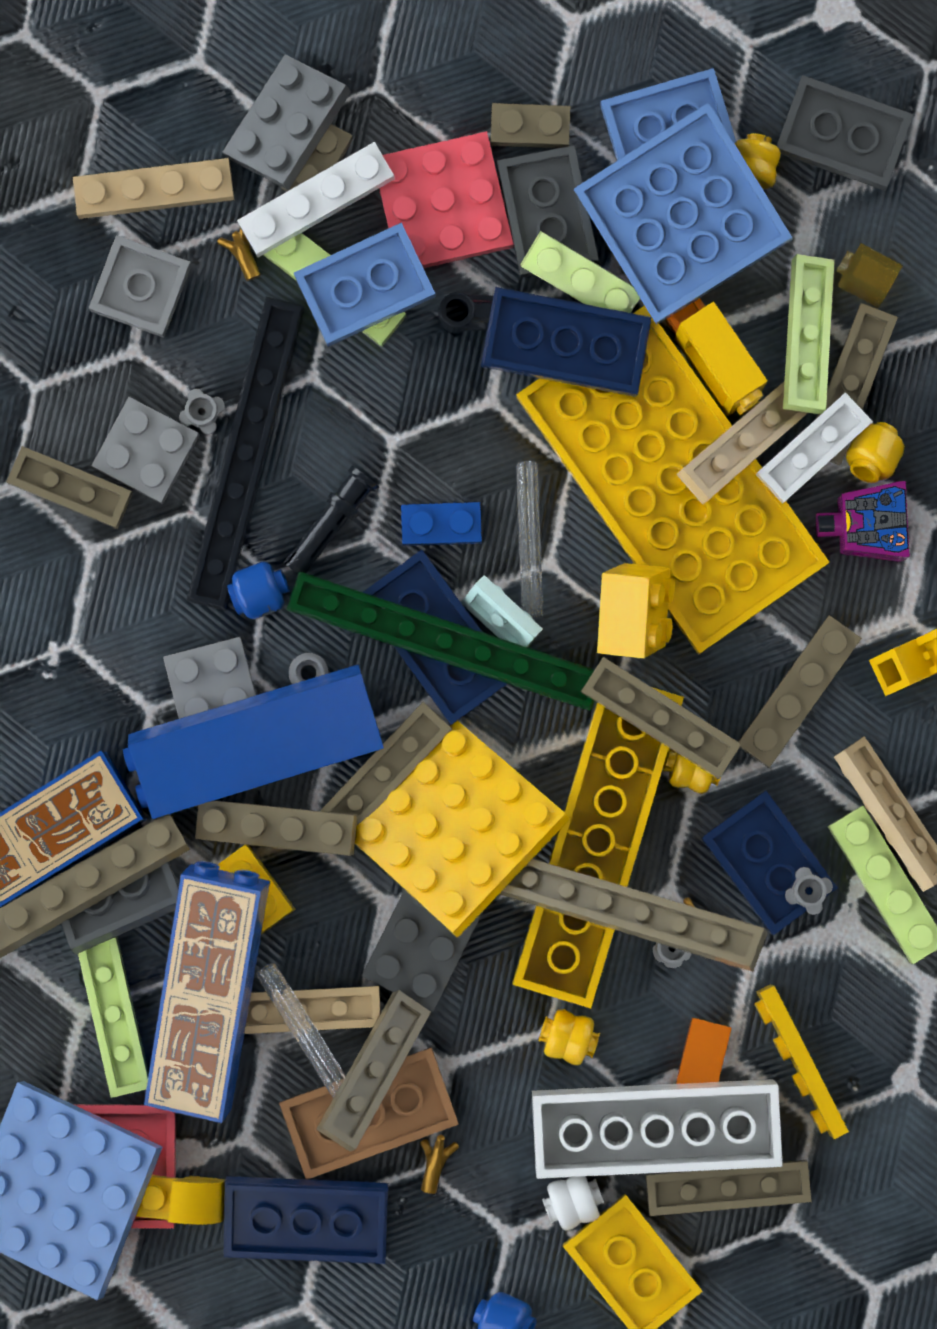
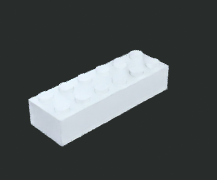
(656, 1128)

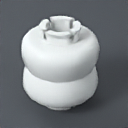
(573, 1201)

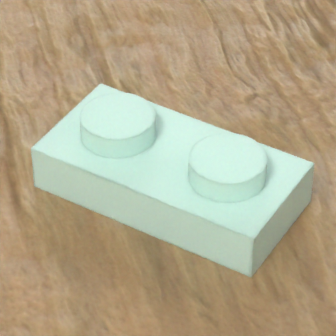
(500, 613)

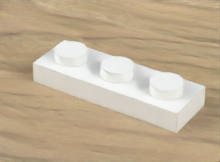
(814, 448)

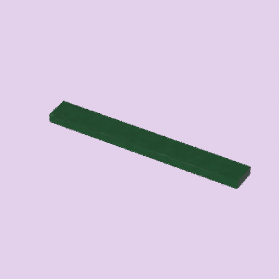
(441, 640)

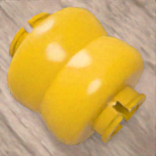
(760, 157)
(686, 774)
(569, 1037)

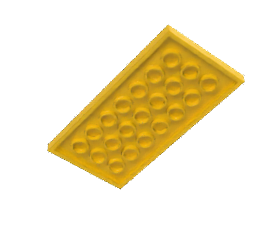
(625, 457)

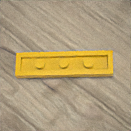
(807, 1077)

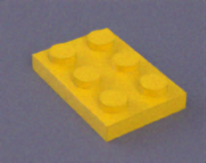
(632, 1266)

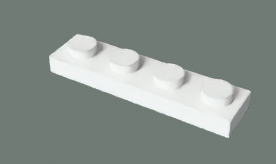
(316, 199)

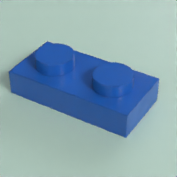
(441, 524)

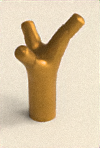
(241, 250)
(434, 1162)

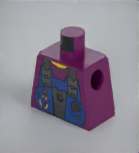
(870, 523)

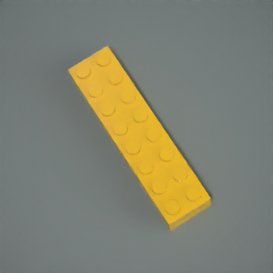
(601, 840)

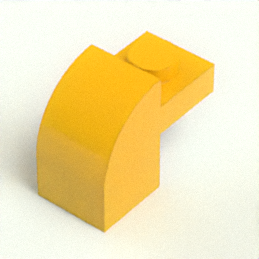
(906, 663)
(184, 1200)

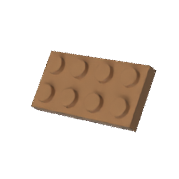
(410, 1110)

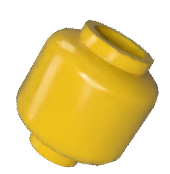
(875, 453)

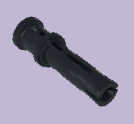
(341, 507)

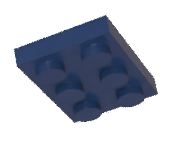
(761, 858)

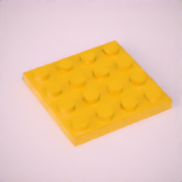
(459, 829)

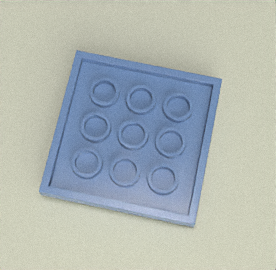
(683, 213)
(68, 1188)

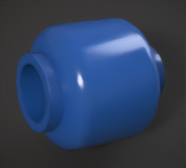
(258, 590)
(504, 1313)

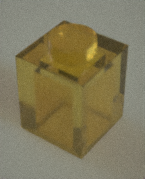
(868, 274)

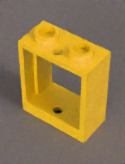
(721, 360)

